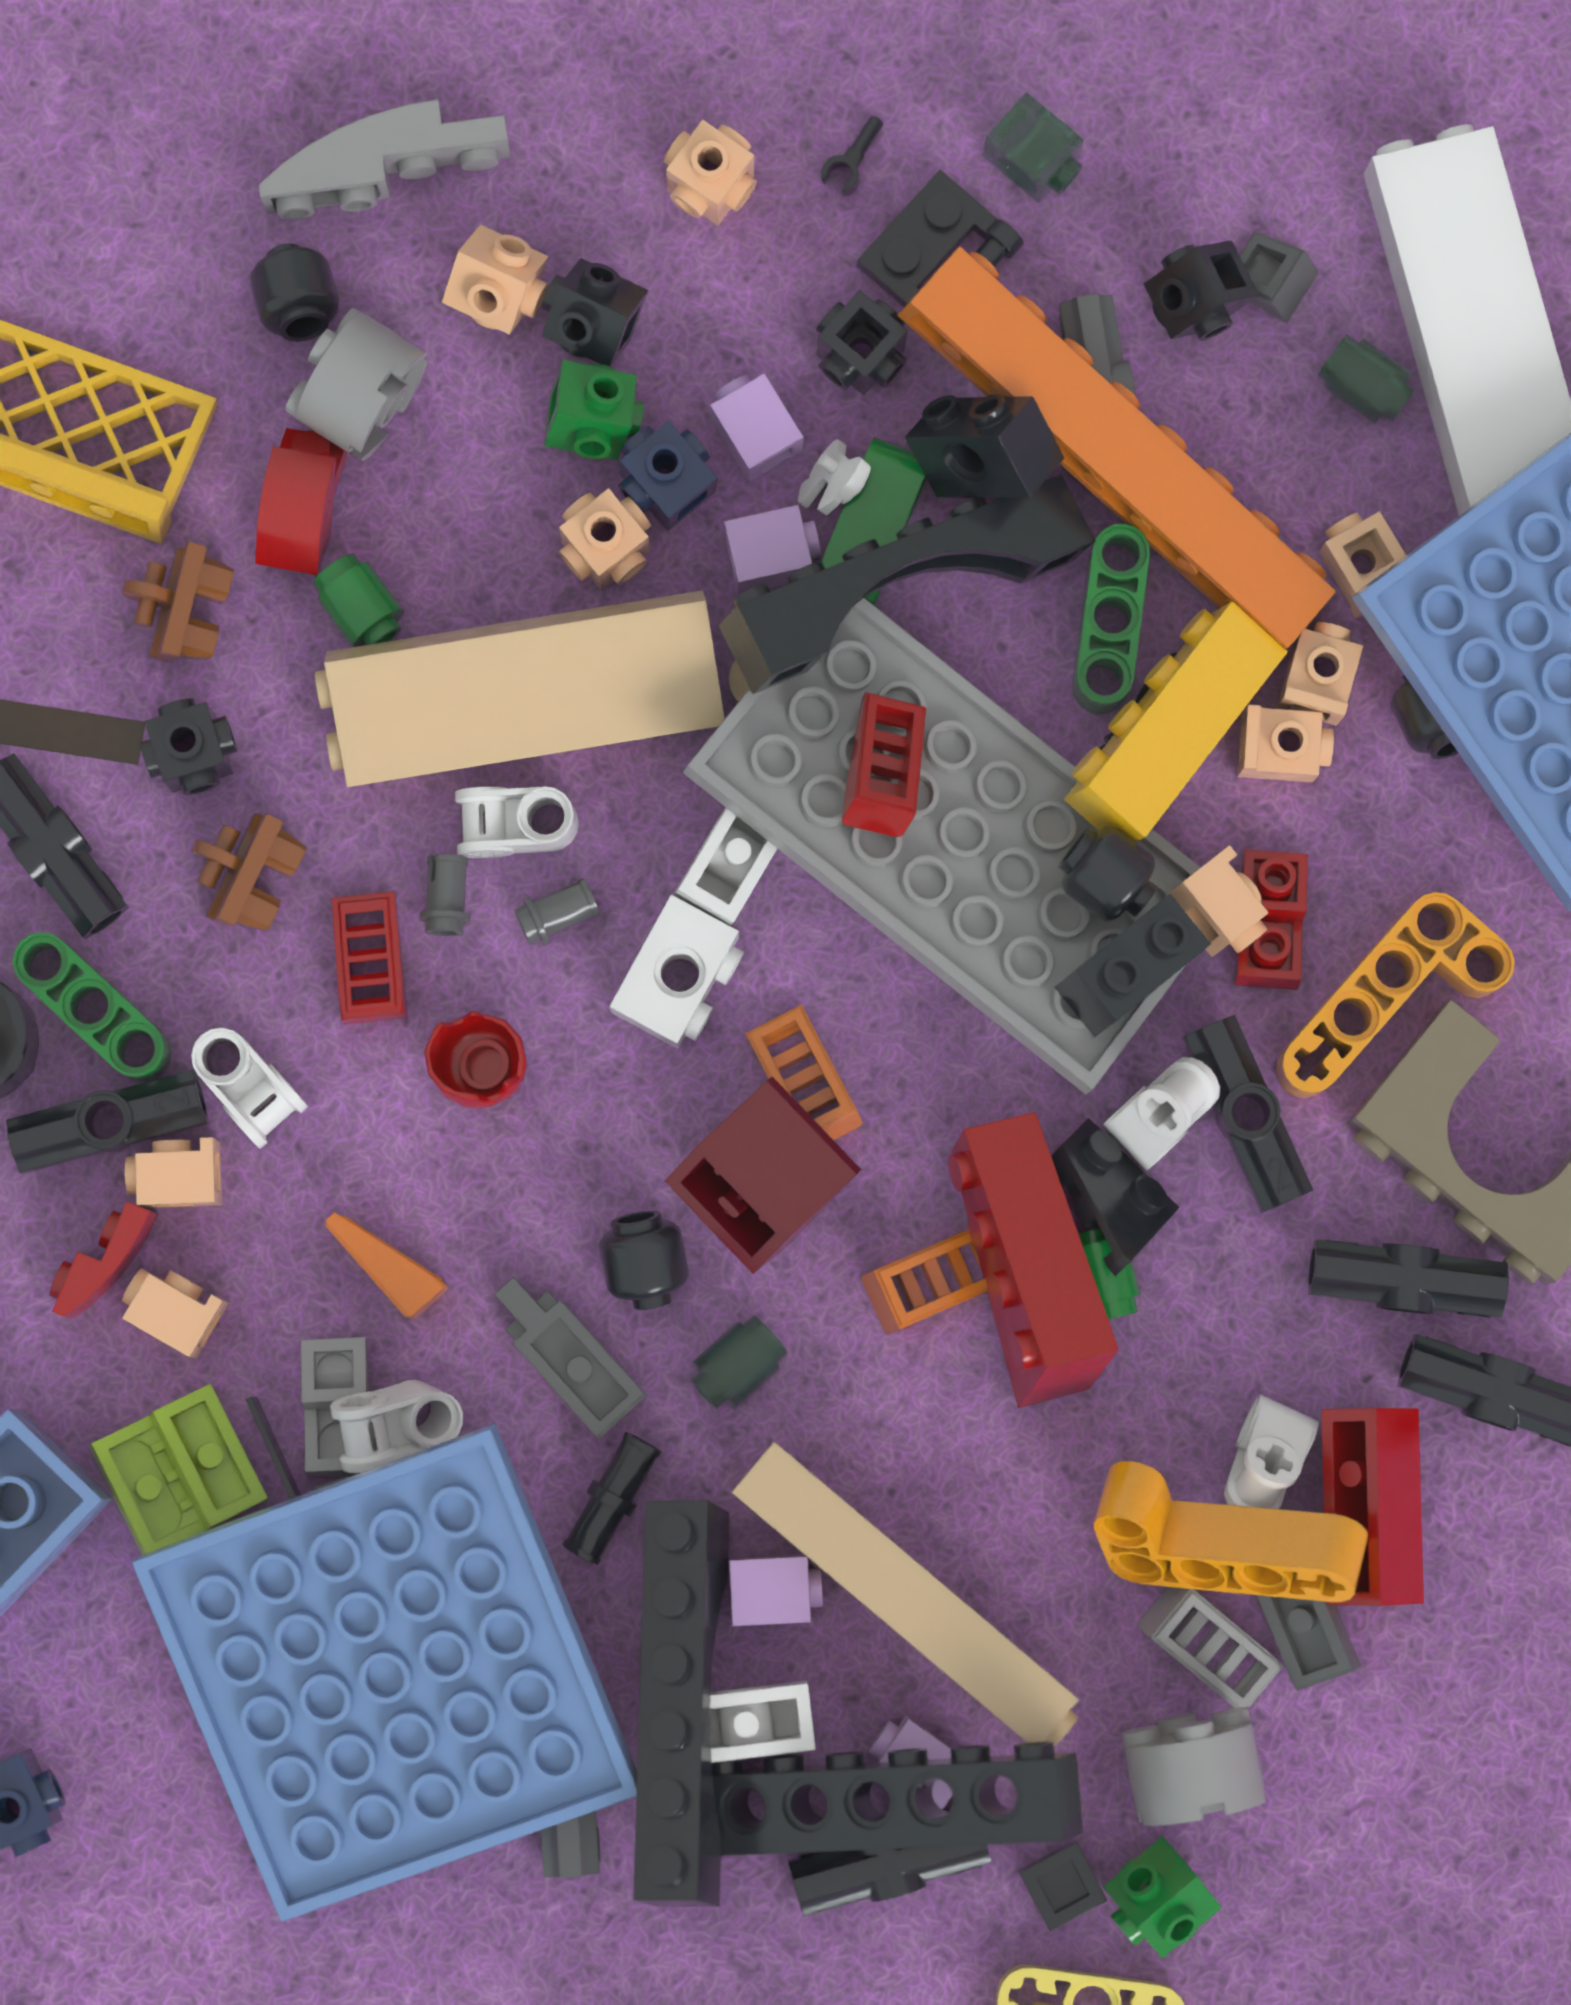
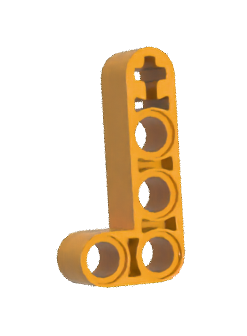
(1380, 1002)
(1223, 1546)

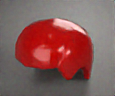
(476, 1060)

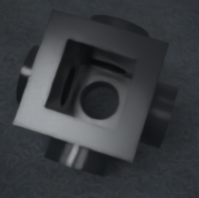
(1200, 290)
(592, 311)
(864, 323)
(203, 764)

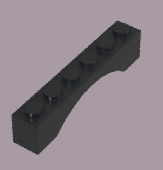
(1012, 538)
(675, 1797)

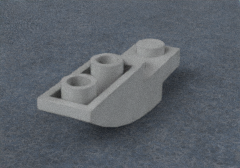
(354, 161)

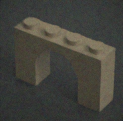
(1409, 1124)

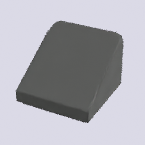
(1278, 273)

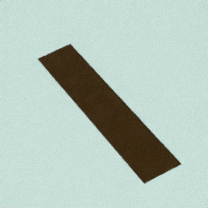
(70, 732)

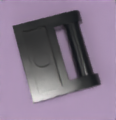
(929, 233)

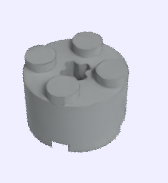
(357, 383)
(1193, 1767)

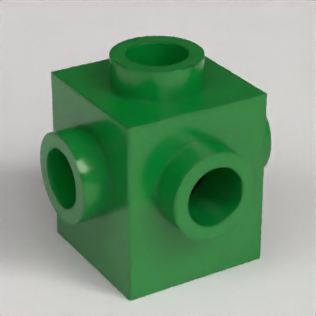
(592, 410)
(1160, 1899)

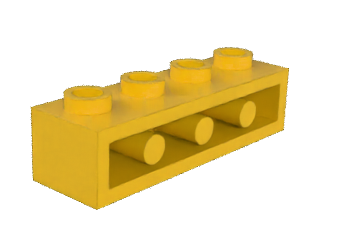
(1175, 723)

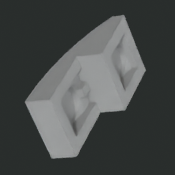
(328, 1373)

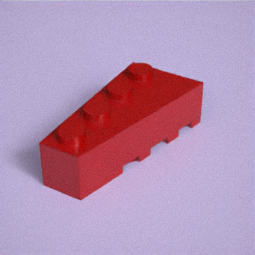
(1032, 1260)

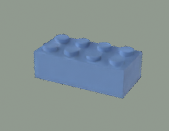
(42, 1503)

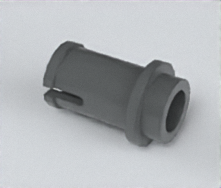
(445, 895)
(556, 912)

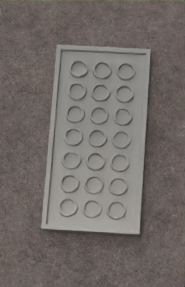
(977, 869)

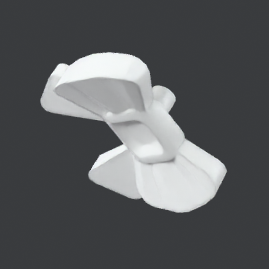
(843, 475)

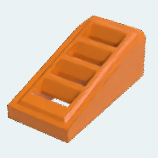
(835, 1122)
(398, 1276)
(887, 1300)

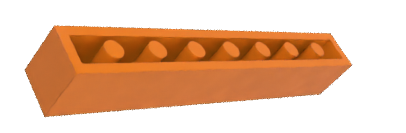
(1116, 449)

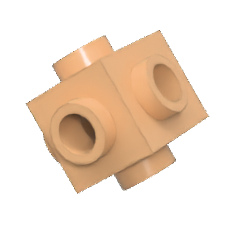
(713, 191)
(496, 280)
(609, 560)

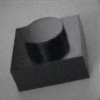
(1062, 1885)

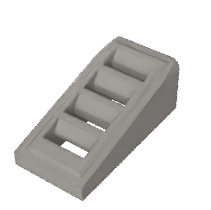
(1169, 1612)

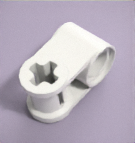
(509, 821)
(247, 1086)
(1164, 1110)
(383, 1427)
(1269, 1454)

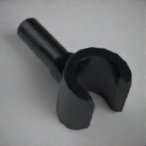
(853, 155)

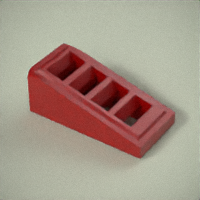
(877, 803)
(370, 1009)

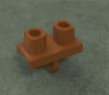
(188, 578)
(261, 845)

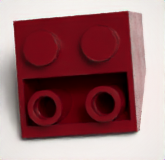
(762, 1175)

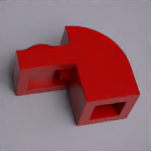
(298, 502)

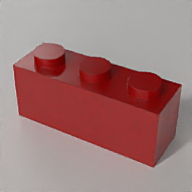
(1376, 1480)

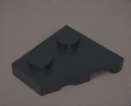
(1112, 1192)

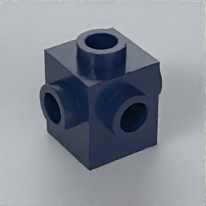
(666, 495)
(38, 1798)

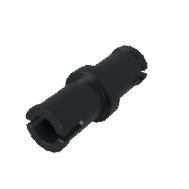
(611, 1498)

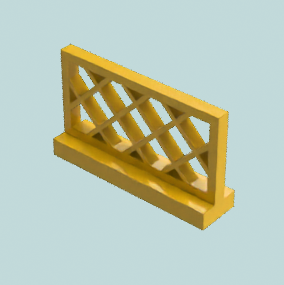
(95, 489)

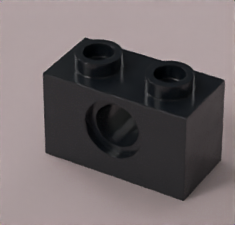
(984, 446)
(1132, 965)

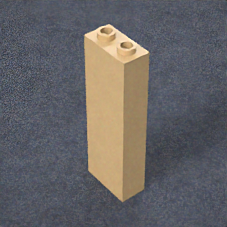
(521, 689)
(907, 1597)

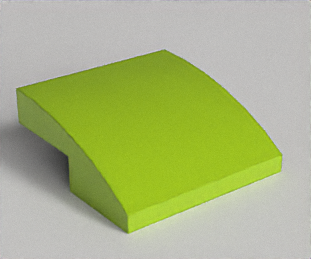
(178, 1471)

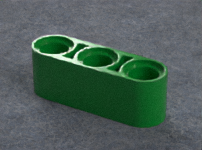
(881, 505)
(1115, 589)
(63, 997)

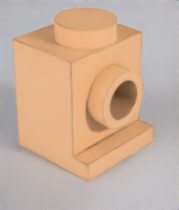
(1355, 537)
(1305, 688)
(1265, 759)
(1222, 904)
(176, 1174)
(172, 1310)

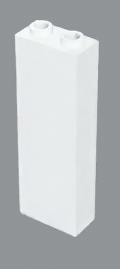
(1470, 306)

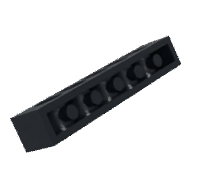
(1044, 1808)

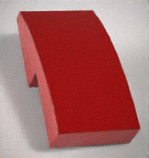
(1276, 955)
(88, 1278)

